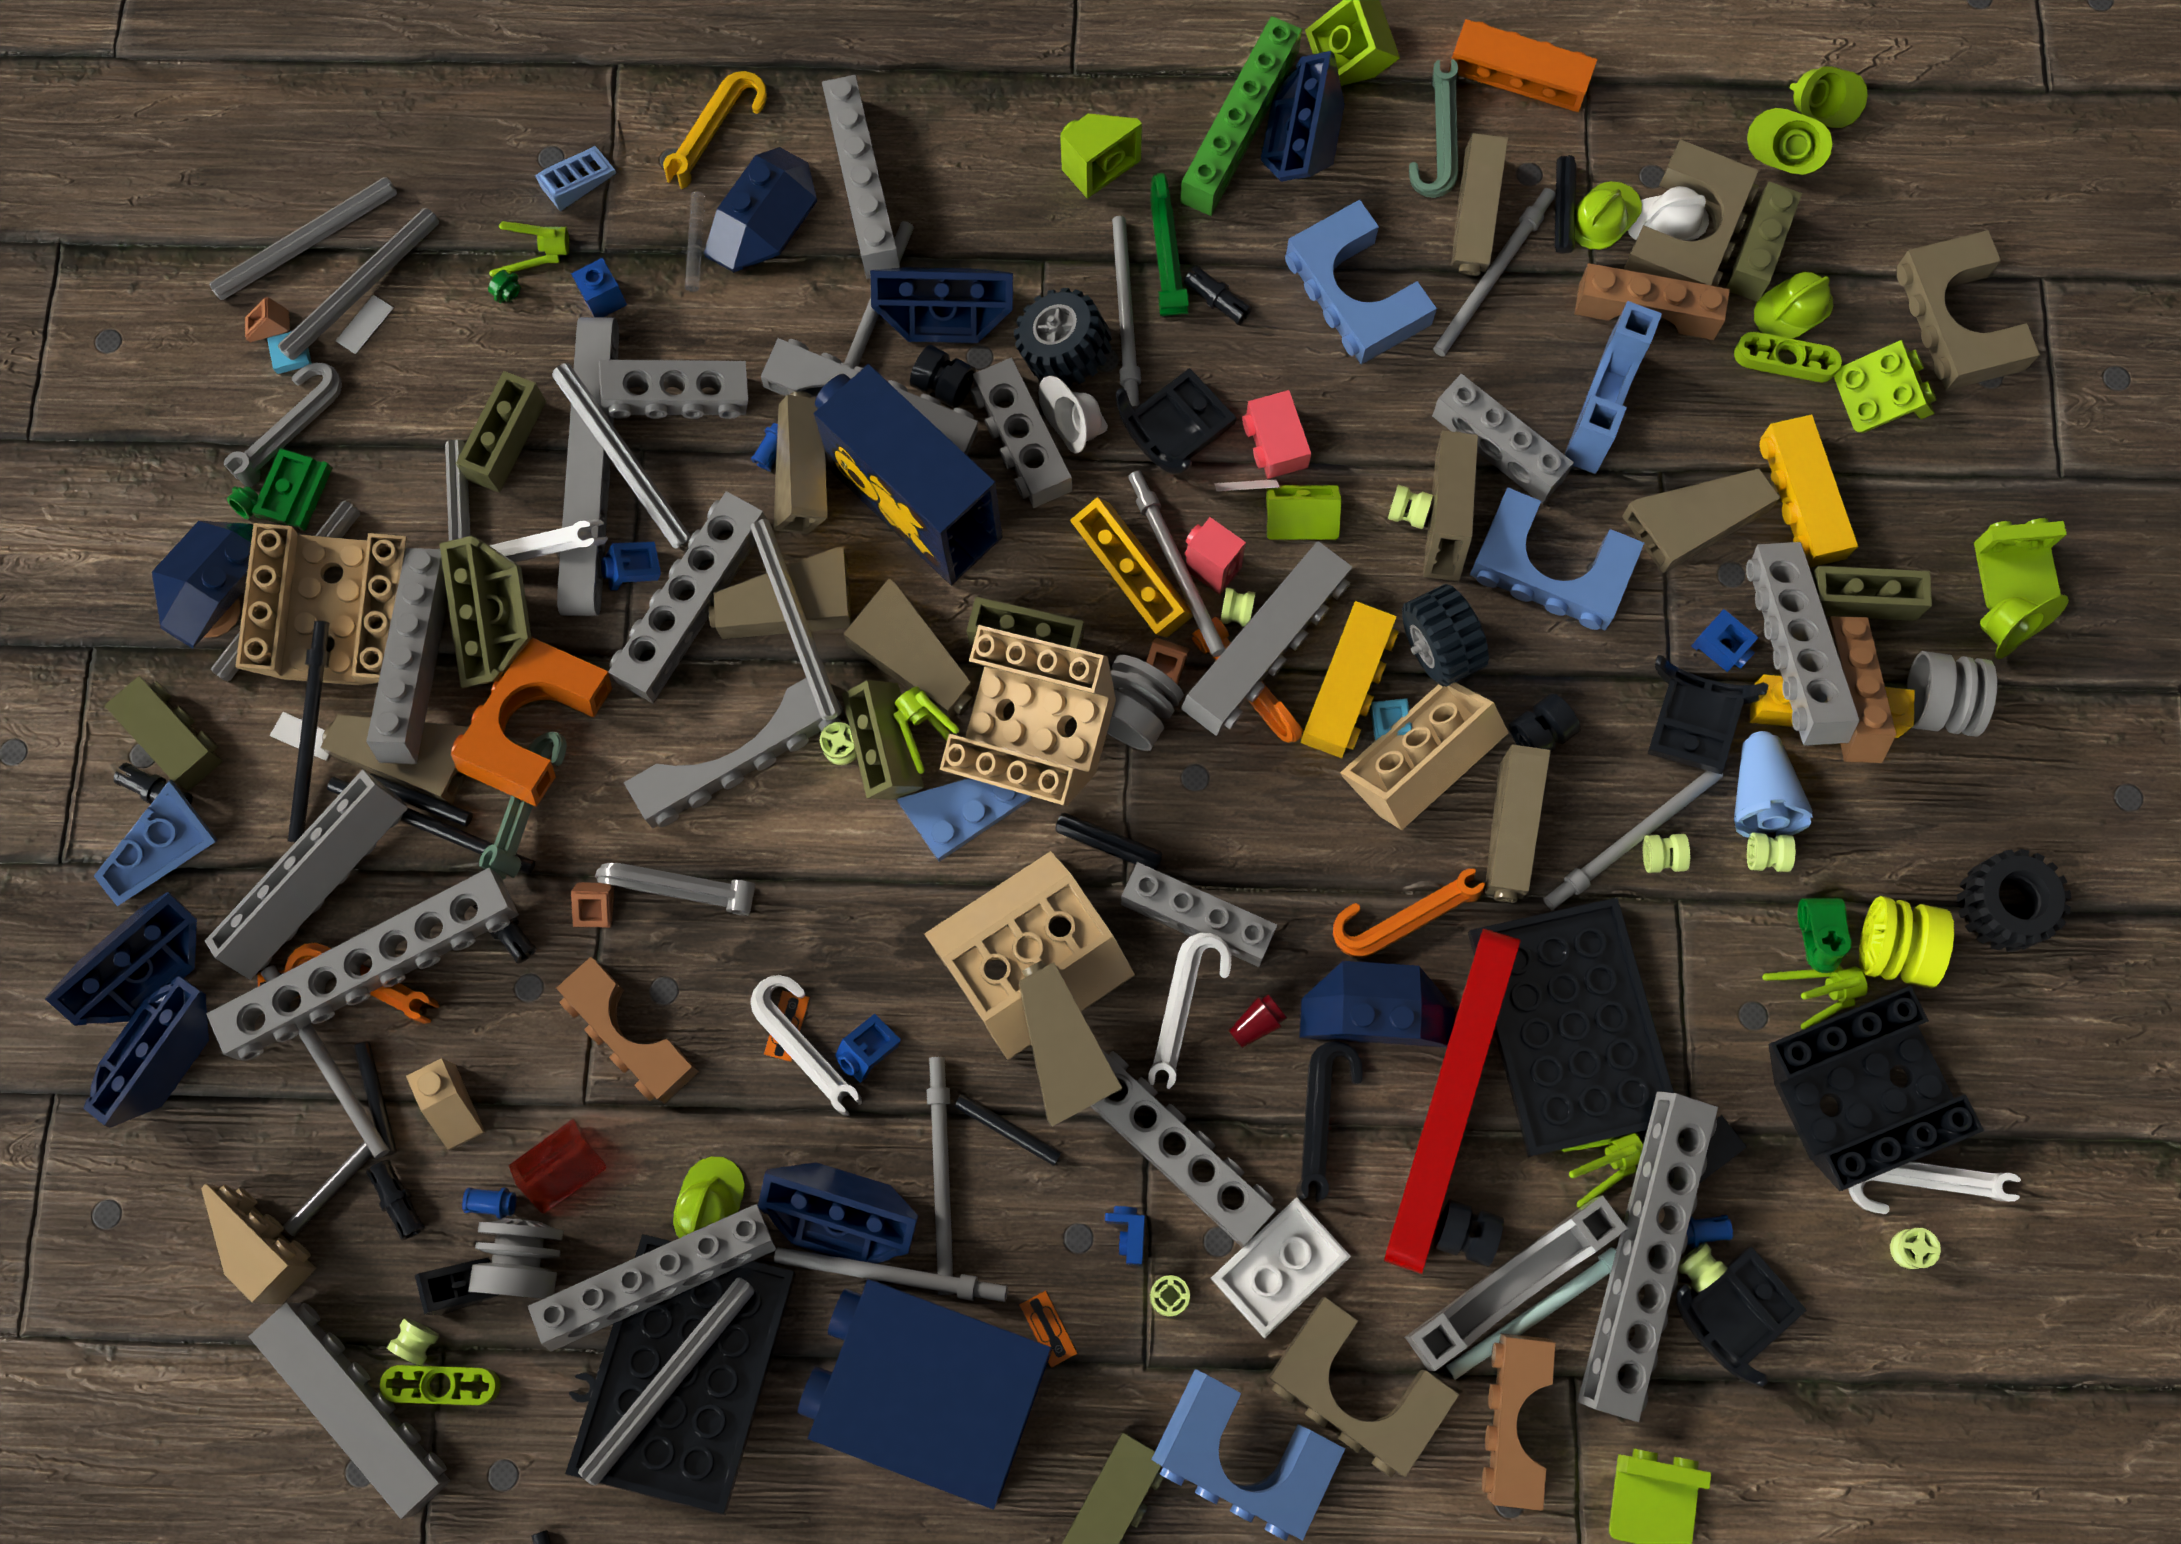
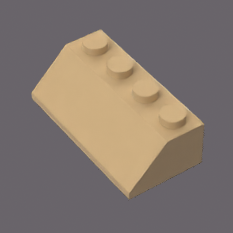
(1411, 770)

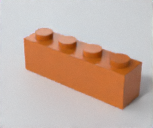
(1523, 65)

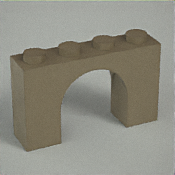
(1726, 189)
(1961, 354)
(1392, 1439)

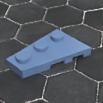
(958, 812)
(155, 845)

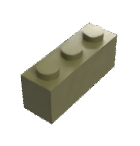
(1763, 241)
(501, 431)
(1873, 592)
(1025, 622)
(165, 732)
(879, 741)
(1117, 1495)

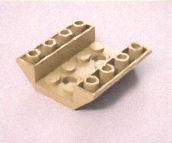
(289, 594)
(1047, 689)
(1014, 928)

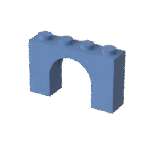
(1364, 326)
(1603, 405)
(1506, 565)
(1282, 1499)

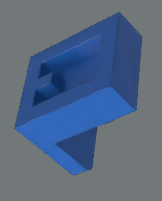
(630, 563)
(866, 1047)
(1130, 1242)

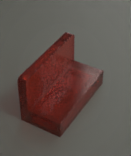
(556, 1167)

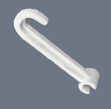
(551, 542)
(1180, 1000)
(796, 1044)
(1940, 1179)

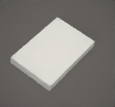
(1280, 1267)

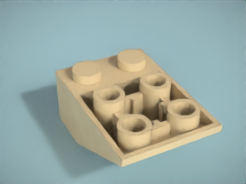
(253, 1248)

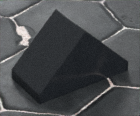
(448, 1288)

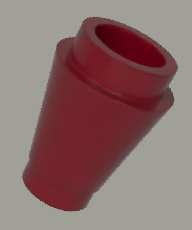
(1257, 1021)

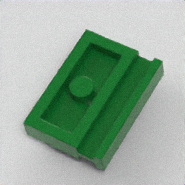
(292, 490)

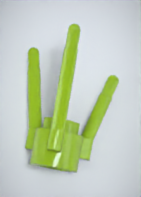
(551, 240)
(917, 707)
(1841, 986)
(1621, 1153)

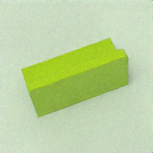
(1303, 512)

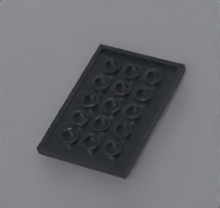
(1577, 1029)
(701, 1431)

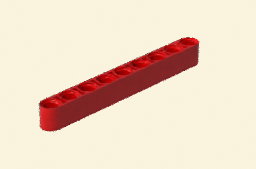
(1452, 1101)

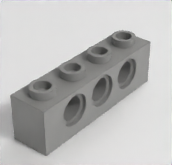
(689, 376)
(1005, 383)
(1503, 438)
(1196, 912)

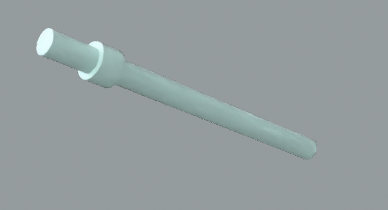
(1535, 1313)

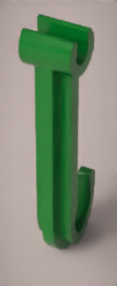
(1172, 297)

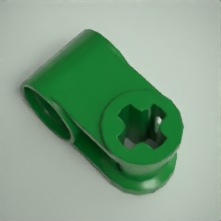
(1824, 932)

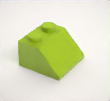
(1357, 37)
(1099, 150)

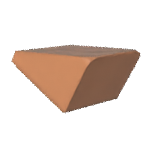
(266, 320)
(1168, 658)
(592, 904)

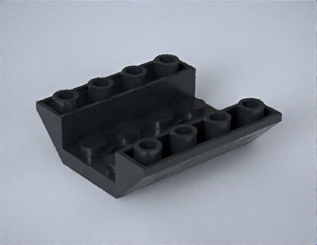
(1875, 1120)

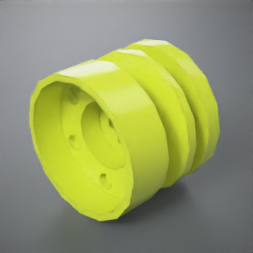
(1906, 942)

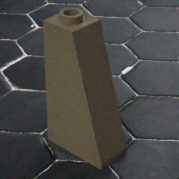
(1478, 203)
(800, 467)
(1451, 506)
(1697, 516)
(754, 610)
(906, 649)
(432, 775)
(1516, 822)
(1065, 1052)

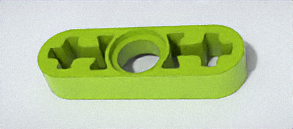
(1800, 348)
(412, 1372)

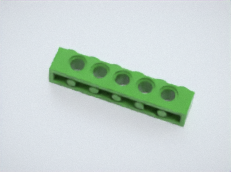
(1240, 116)

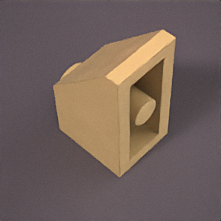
(445, 1103)

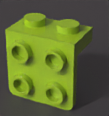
(1884, 387)
(2019, 560)
(1655, 1499)

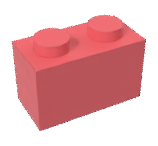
(1277, 434)
(1214, 555)

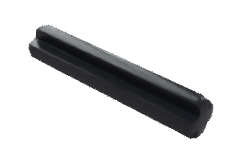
(1565, 204)
(1108, 841)

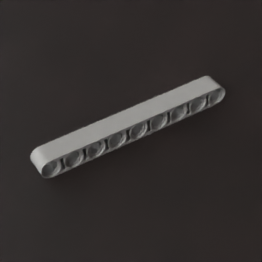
(586, 475)

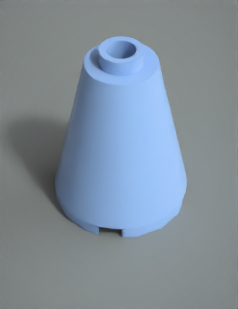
(1769, 790)

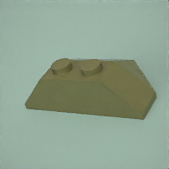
(484, 609)

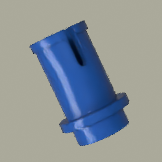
(767, 450)
(497, 1203)
(1709, 1230)

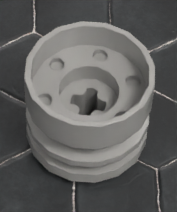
(1952, 693)
(1141, 698)
(516, 1259)

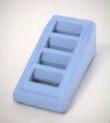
(572, 191)

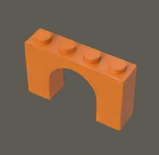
(534, 675)

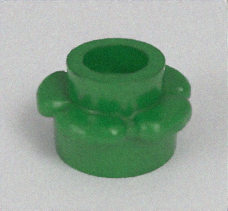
(504, 286)
(243, 501)

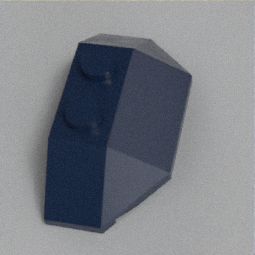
(1305, 120)
(761, 210)
(942, 302)
(201, 578)
(129, 964)
(1377, 1006)
(150, 1054)
(838, 1212)

